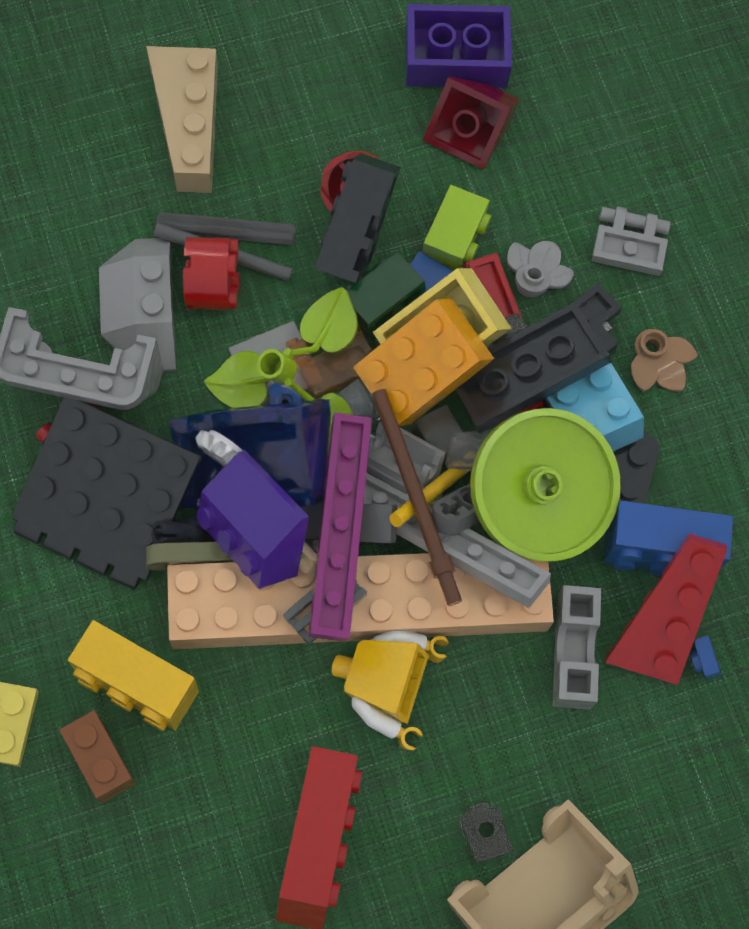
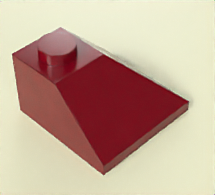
(470, 120)

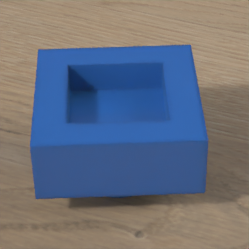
(704, 658)

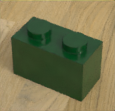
(385, 292)

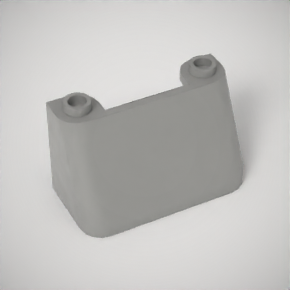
(32, 366)

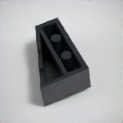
(357, 217)

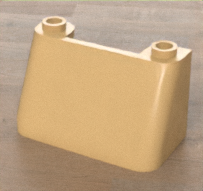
(559, 883)

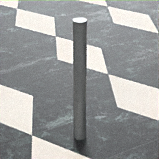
(245, 259)

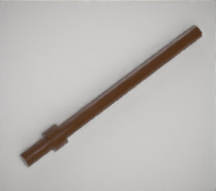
(440, 565)

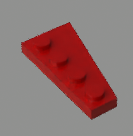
(671, 613)

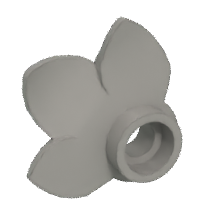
(538, 268)

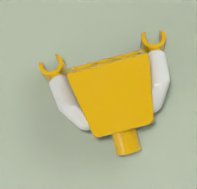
(386, 679)

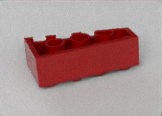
(316, 838)

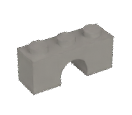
(575, 635)

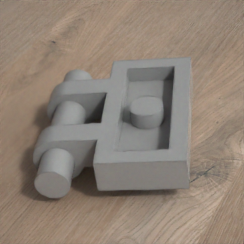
(628, 248)

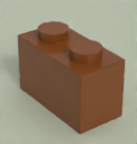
(97, 757)

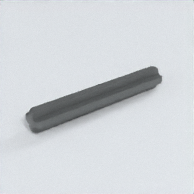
(230, 228)

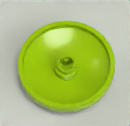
(545, 484)

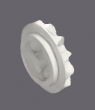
(217, 446)

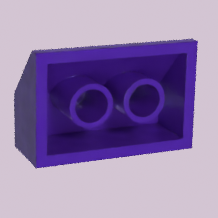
(254, 521)

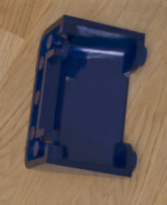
(281, 437)

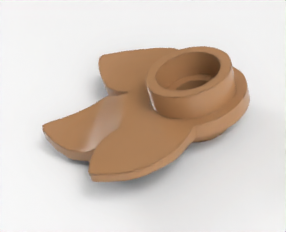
(665, 364)

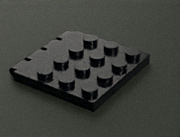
(102, 490)

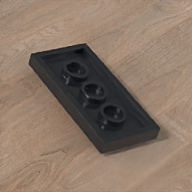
(533, 367)

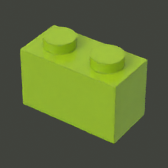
(456, 228)

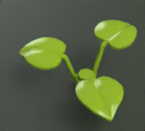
(243, 376)

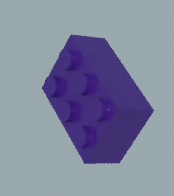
(457, 43)

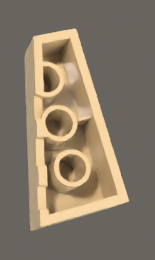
(187, 106)

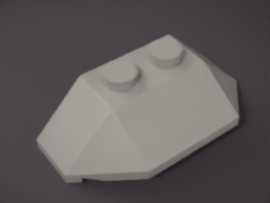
(139, 297)

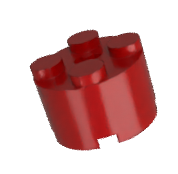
(211, 273)

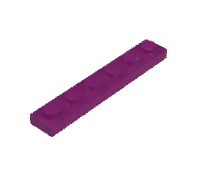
(340, 528)

